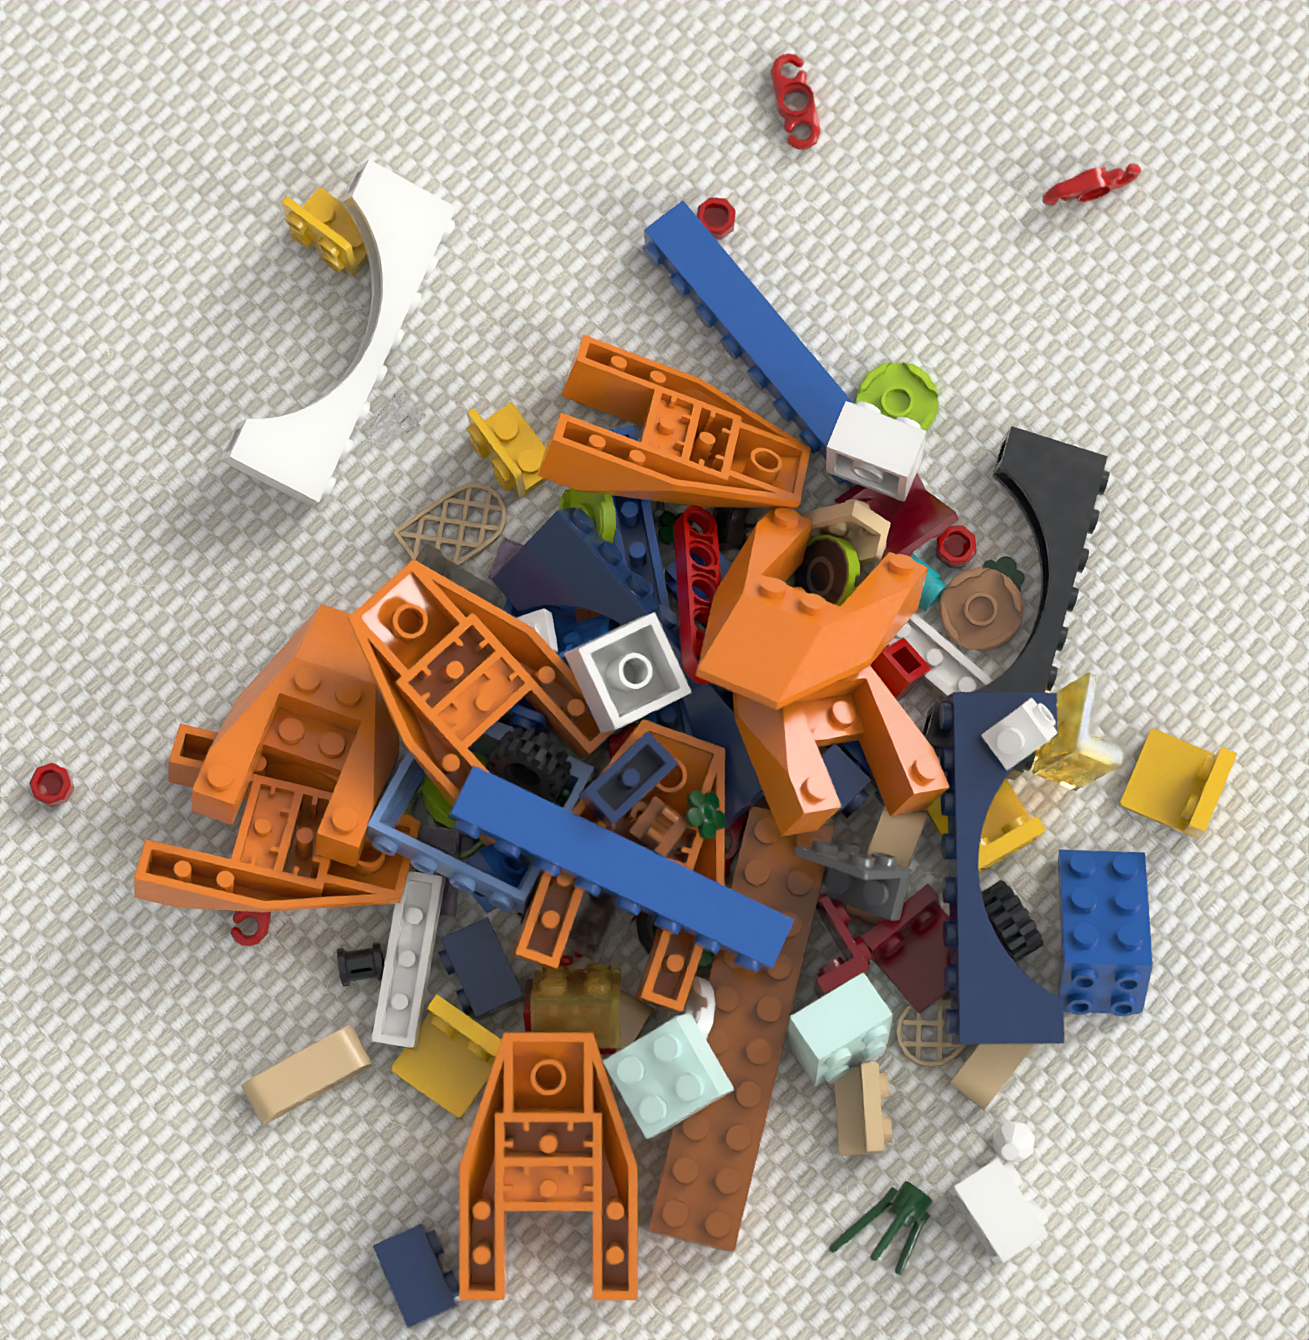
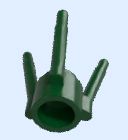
(908, 1206)

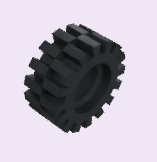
(535, 752)
(1011, 921)

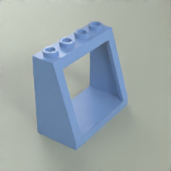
(430, 860)

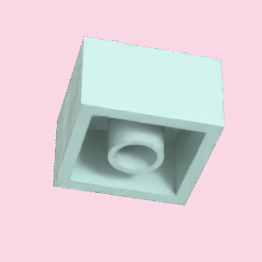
(840, 1030)
(668, 1075)

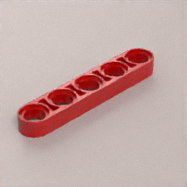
(693, 575)

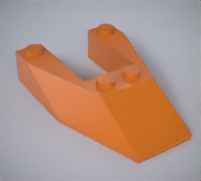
(692, 443)
(790, 643)
(456, 668)
(855, 708)
(318, 710)
(274, 849)
(556, 900)
(548, 1143)

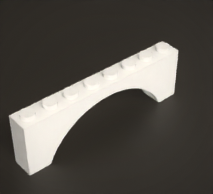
(400, 236)

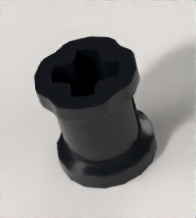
(360, 964)

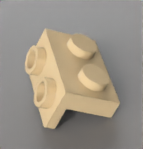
(854, 523)
(859, 1111)

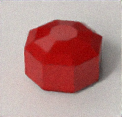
(717, 216)
(956, 546)
(51, 784)

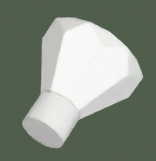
(1013, 1141)

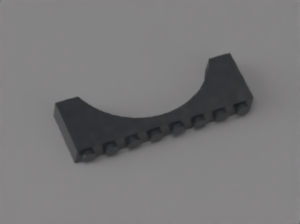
(1057, 495)

